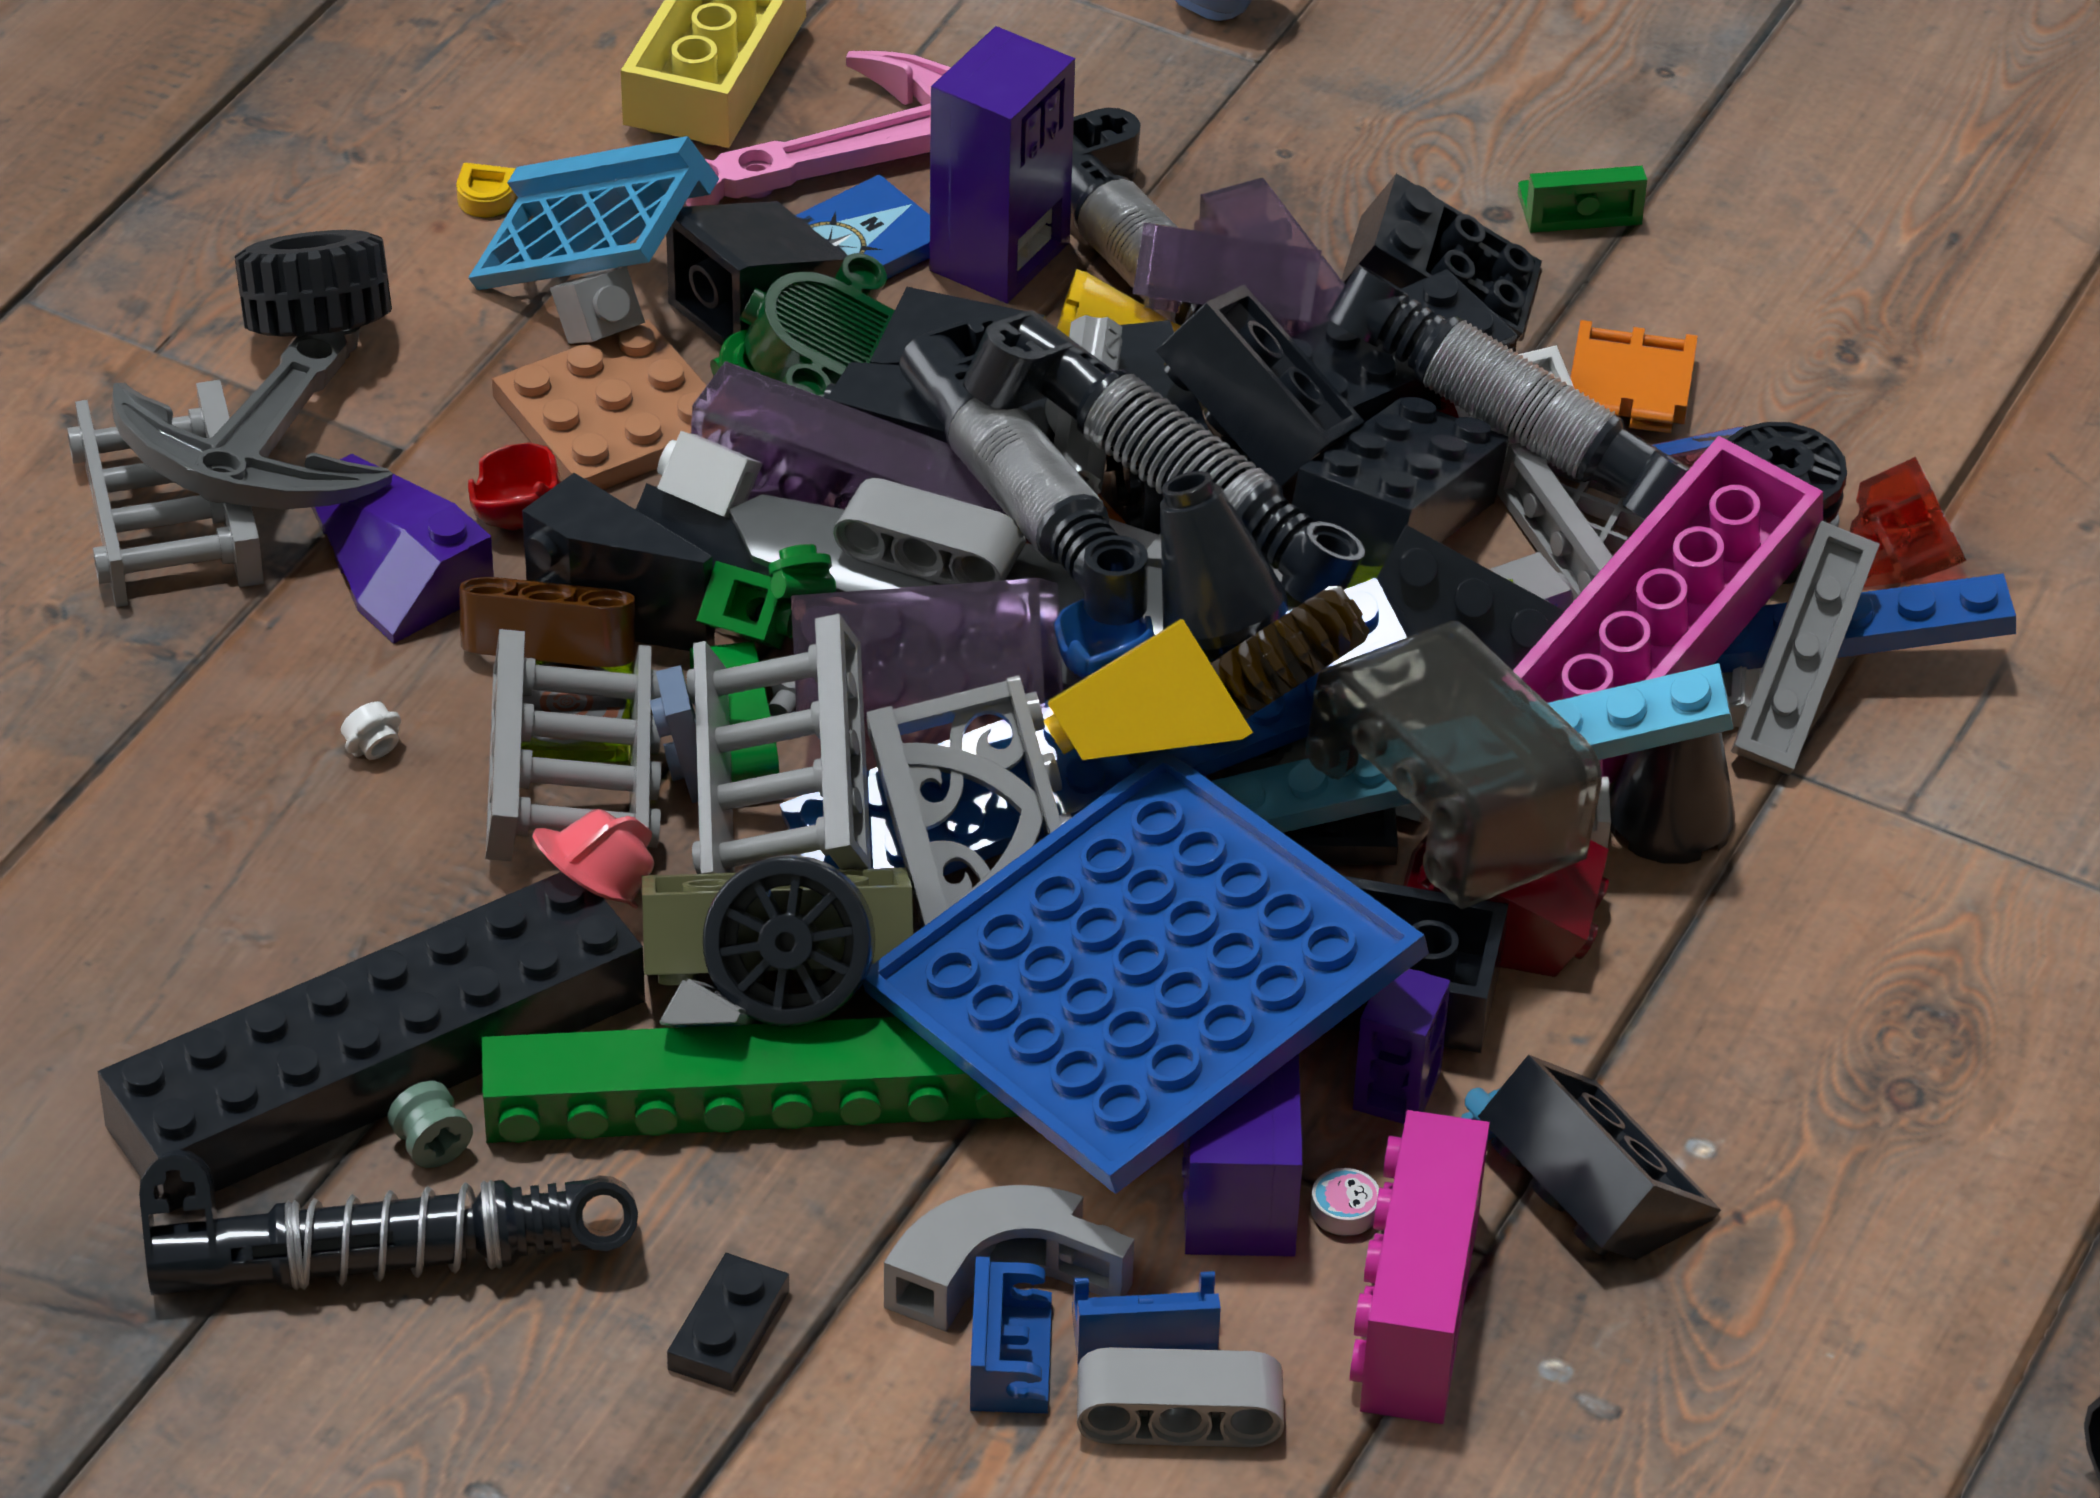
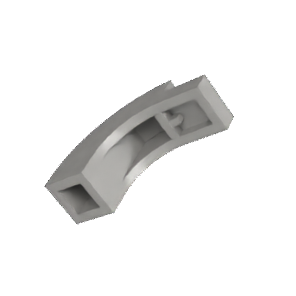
(935, 1259)

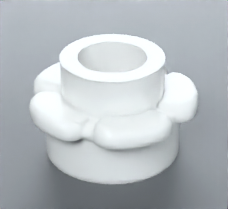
(371, 731)

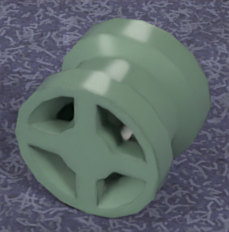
(430, 1124)

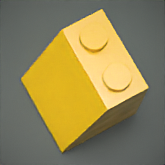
(1147, 702)

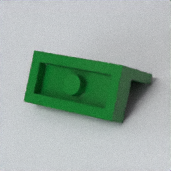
(1583, 198)

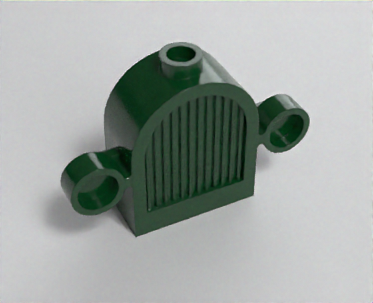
(817, 324)

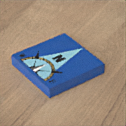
(875, 222)

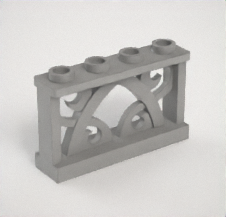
(910, 765)

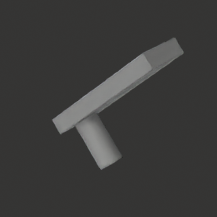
(1805, 648)

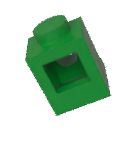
(732, 604)

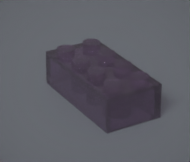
(940, 639)

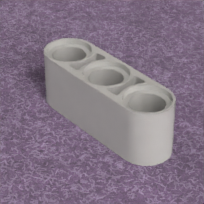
(927, 534)
(1180, 1397)

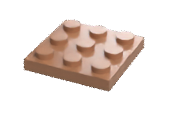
(604, 404)

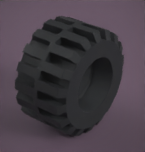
(313, 283)

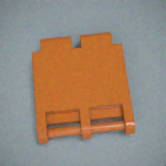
(1633, 378)

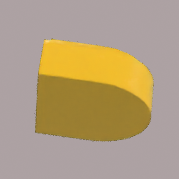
(484, 190)

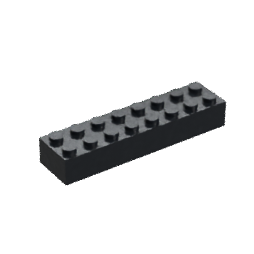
(365, 1032)

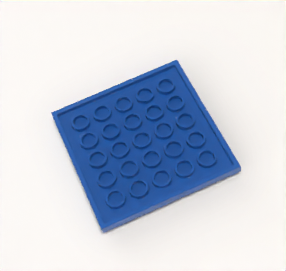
(1143, 968)

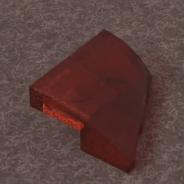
(1908, 524)

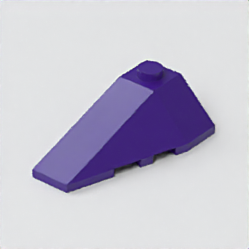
(405, 554)

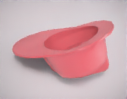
(601, 854)

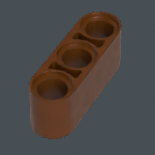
(558, 620)

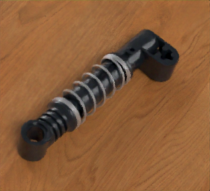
(359, 1238)

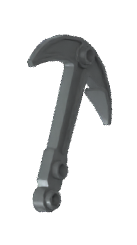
(235, 460)

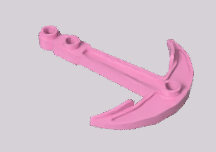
(779, 164)

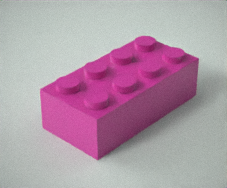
(1419, 1266)

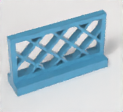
(575, 194)

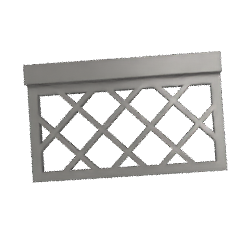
(1554, 519)

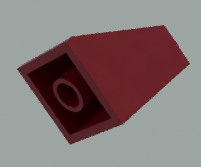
(1545, 917)

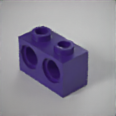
(1401, 1046)

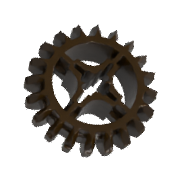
(1291, 649)

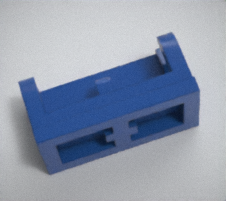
(1147, 1320)
(1010, 1339)

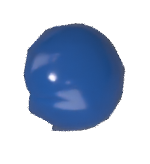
(1092, 645)

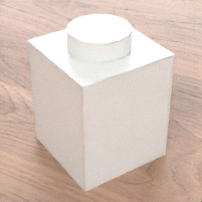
(706, 473)

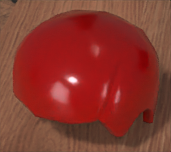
(512, 481)

